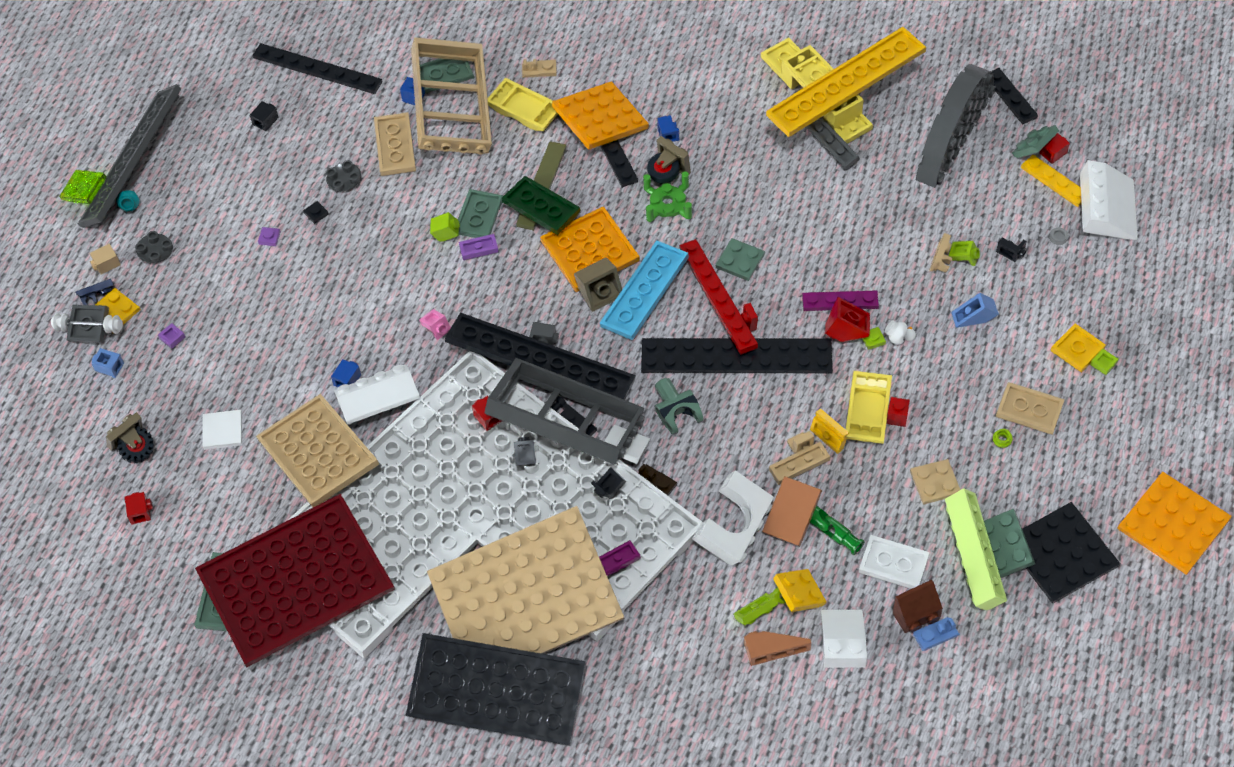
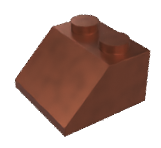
(917, 607)

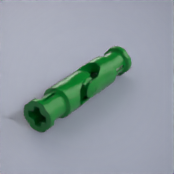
(842, 534)

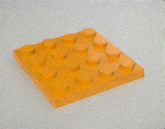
(600, 115)
(587, 242)
(1174, 522)

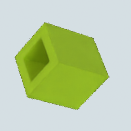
(444, 227)

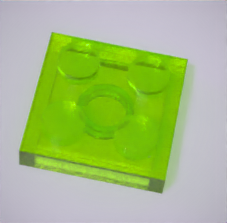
(83, 186)

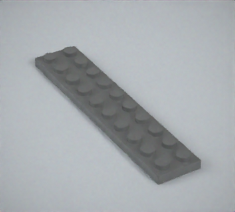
(129, 156)

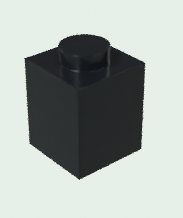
(264, 116)

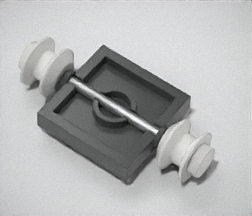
(87, 323)

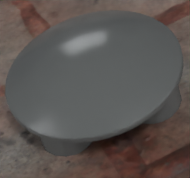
(343, 176)
(154, 247)

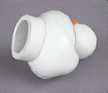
(898, 331)

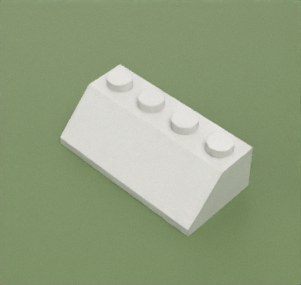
(376, 393)

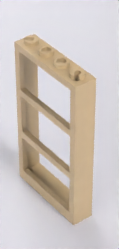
(455, 51)

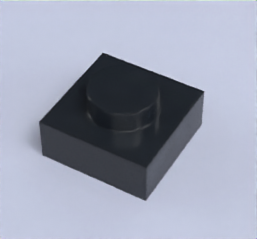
(315, 212)

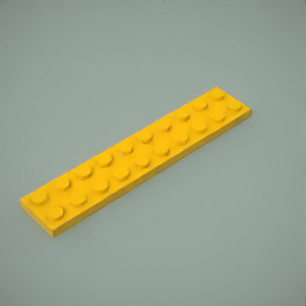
(845, 81)

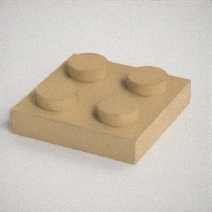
(935, 481)

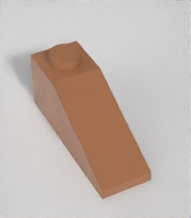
(770, 646)

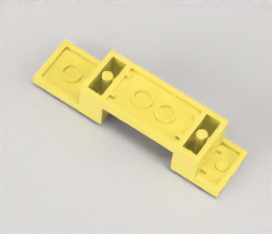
(804, 67)

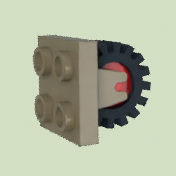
(132, 441)

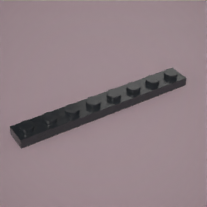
(317, 68)

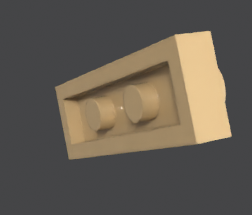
(799, 462)

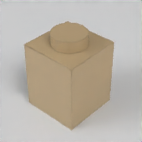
(104, 259)

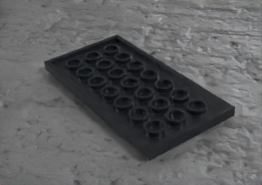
(496, 689)

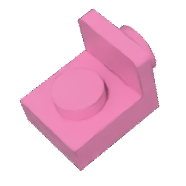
(436, 323)

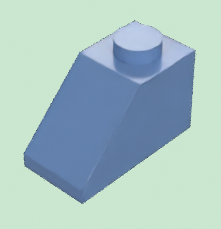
(975, 311)

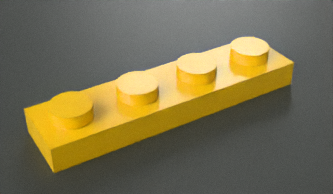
(1053, 179)

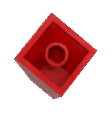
(847, 322)

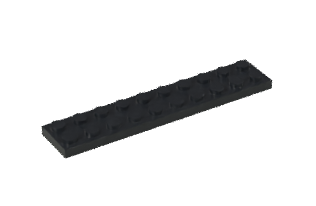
(508, 345)
(722, 356)

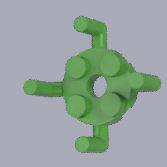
(667, 191)

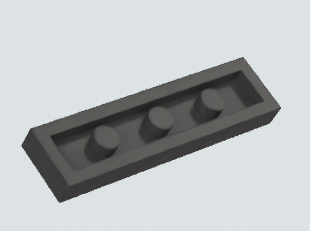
(833, 143)

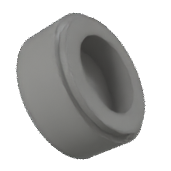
(1058, 236)

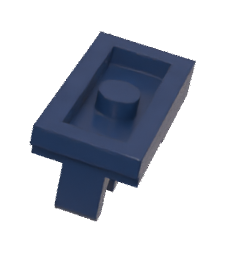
(102, 287)

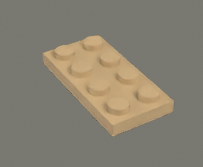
(394, 144)

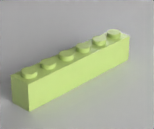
(975, 550)

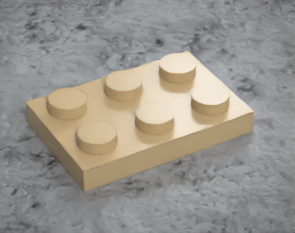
(1030, 408)

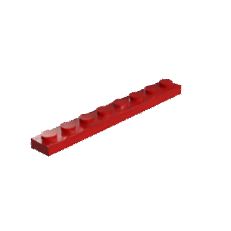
(719, 297)

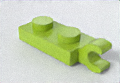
(758, 607)

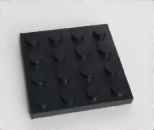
(1066, 553)

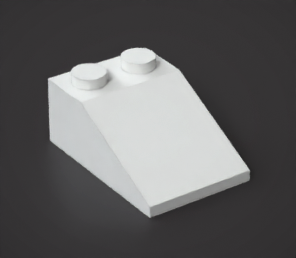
(843, 638)

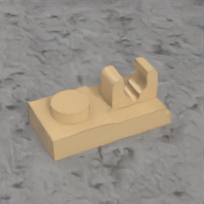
(539, 68)
(939, 257)

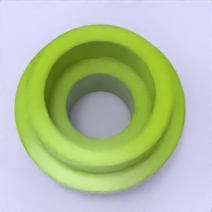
(1002, 433)

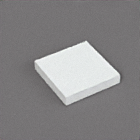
(222, 429)
(637, 445)

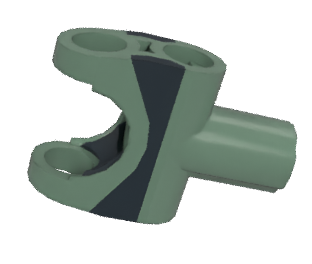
(675, 404)

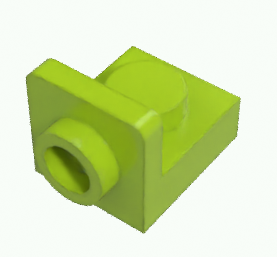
(964, 251)

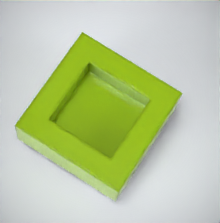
(875, 339)
(1104, 361)

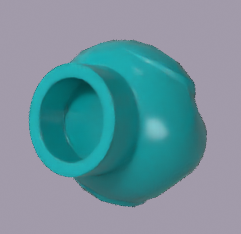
(127, 200)

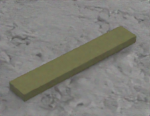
(545, 176)

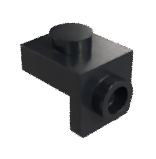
(608, 484)

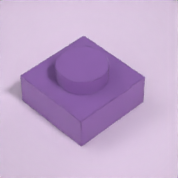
(269, 236)
(171, 336)

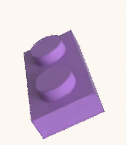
(478, 247)

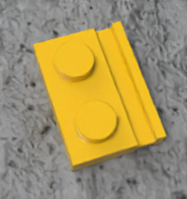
(829, 431)

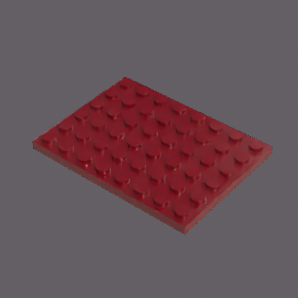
(294, 580)

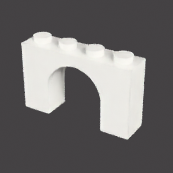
(754, 505)

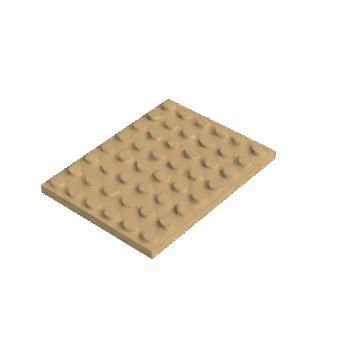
(529, 588)

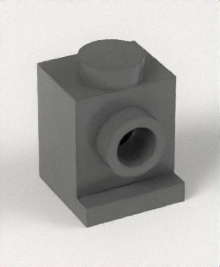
(544, 333)

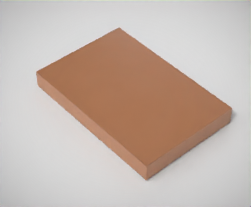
(792, 511)

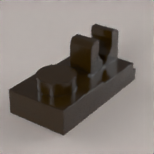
(658, 479)

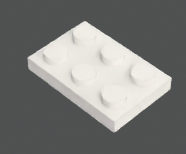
(893, 562)

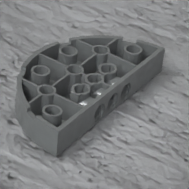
(949, 130)

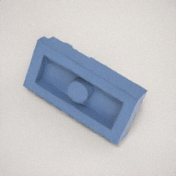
(936, 633)

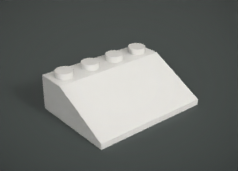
(1107, 201)

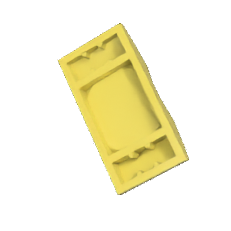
(522, 104)
(868, 407)

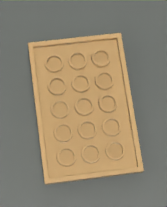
(317, 450)

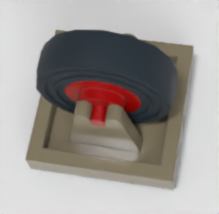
(668, 162)

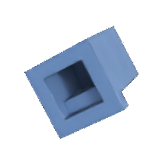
(107, 362)

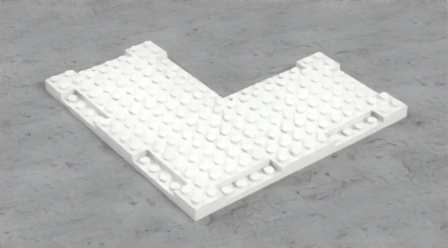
(456, 485)

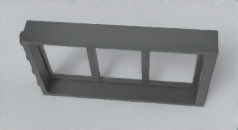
(570, 389)

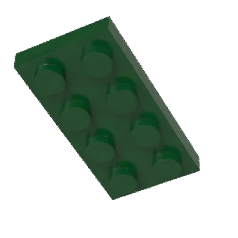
(541, 205)

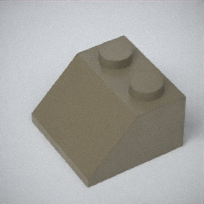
(599, 284)

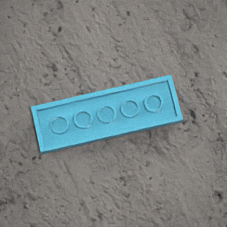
(644, 290)

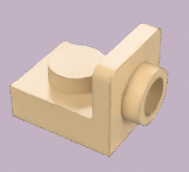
(801, 441)

